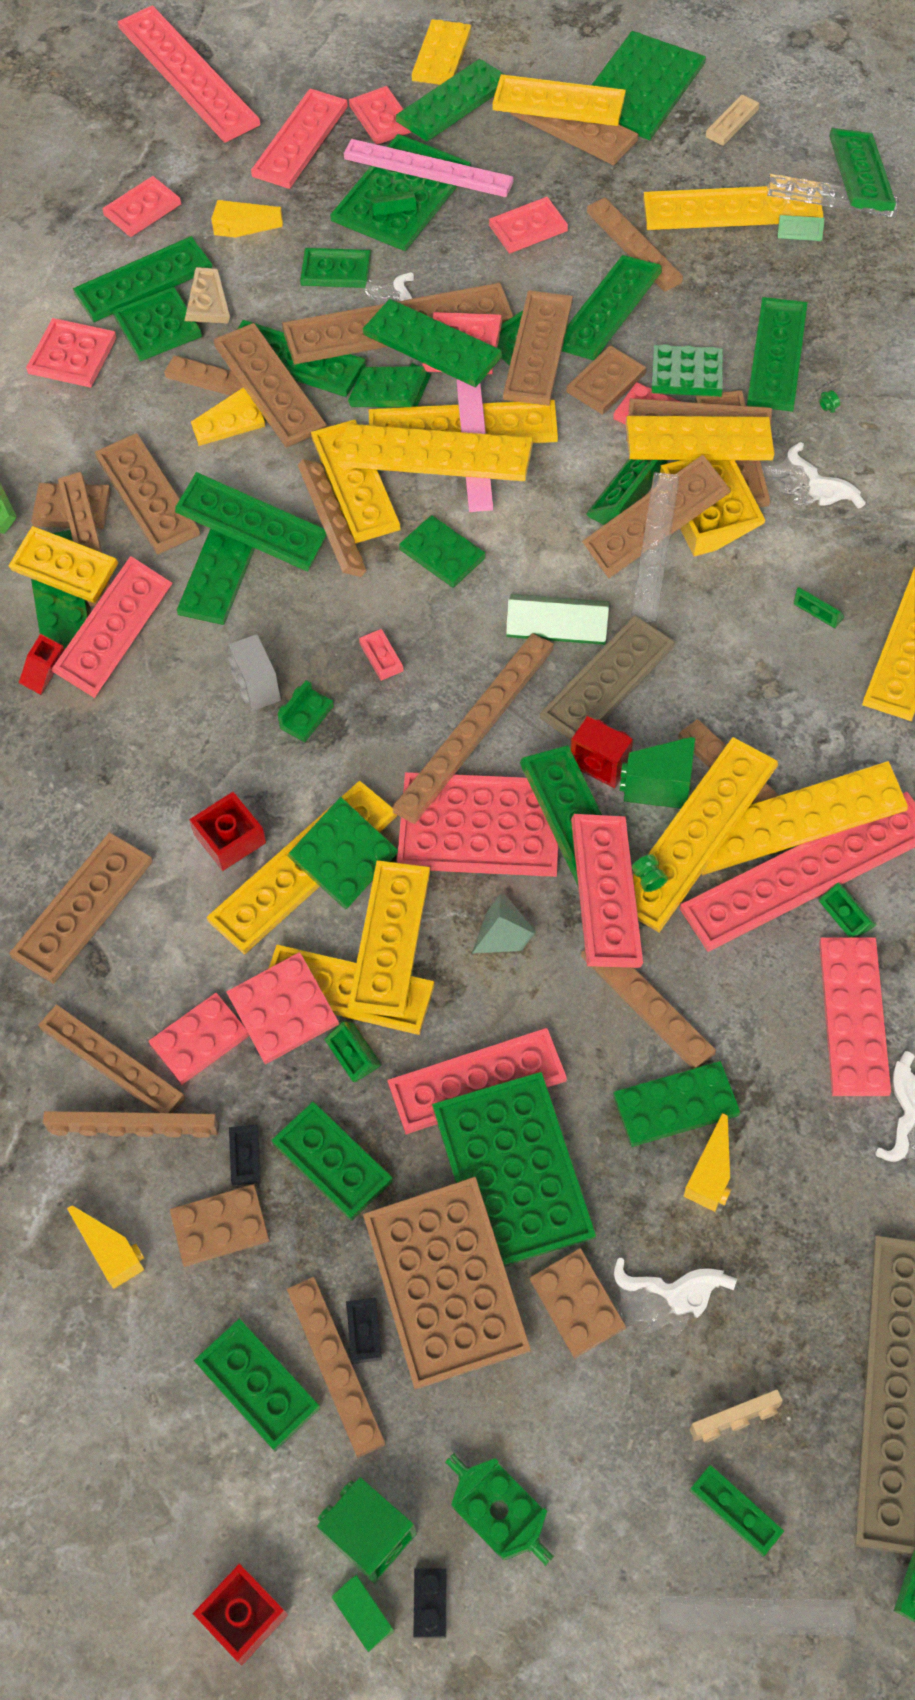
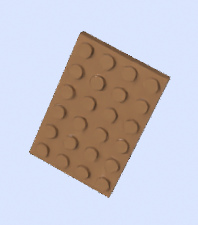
(446, 1283)

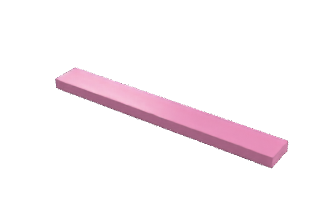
(428, 168)
(472, 421)

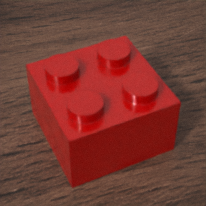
(601, 750)
(227, 831)
(240, 1614)

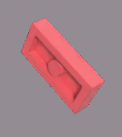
(381, 654)

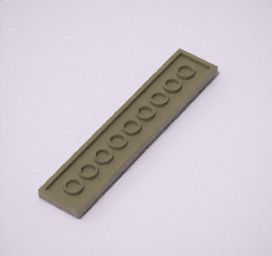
(888, 1425)

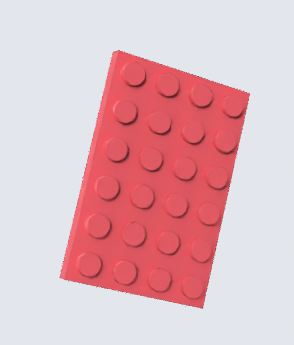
(481, 828)

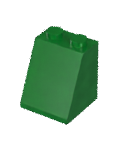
(659, 774)
(366, 1529)

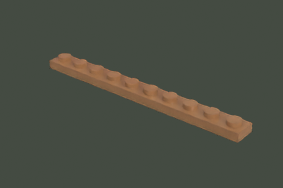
(472, 729)

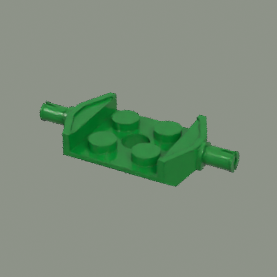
(488, 1484)

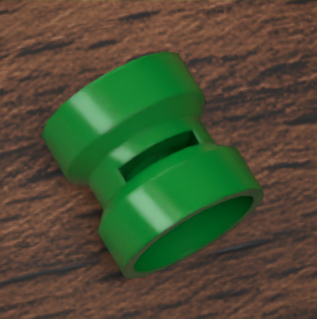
(648, 870)

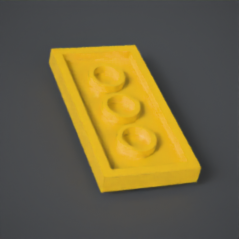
(441, 51)
(63, 564)

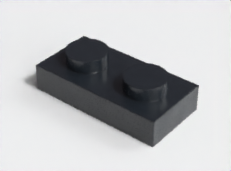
(244, 1155)
(363, 1330)
(429, 1603)

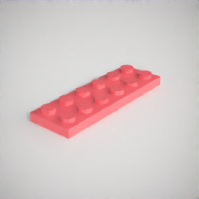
(299, 138)
(112, 627)
(606, 891)
(854, 1017)
(471, 1072)

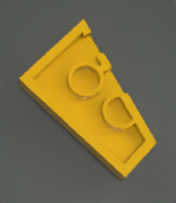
(228, 418)

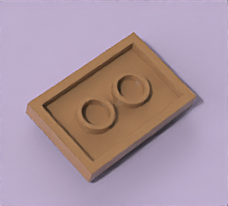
(606, 379)
(50, 507)
(219, 1225)
(577, 1303)

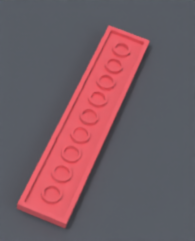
(189, 74)
(797, 877)

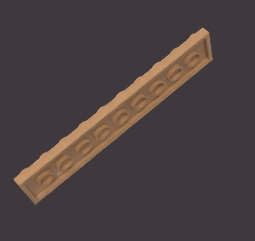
(343, 332)

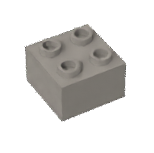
(253, 673)

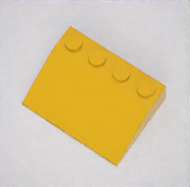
(728, 517)

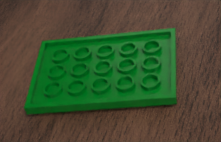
(653, 78)
(402, 227)
(521, 1166)

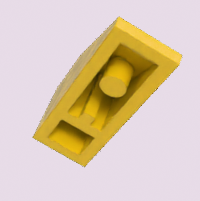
(242, 219)
(712, 1172)
(110, 1249)

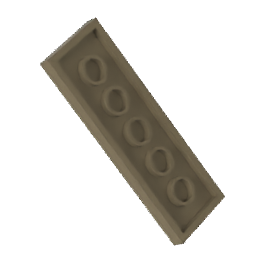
(608, 677)

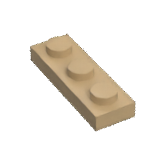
(732, 120)
(736, 1417)

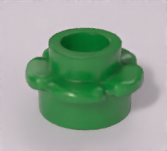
(829, 401)

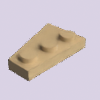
(207, 298)

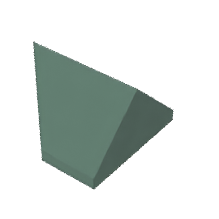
(503, 928)

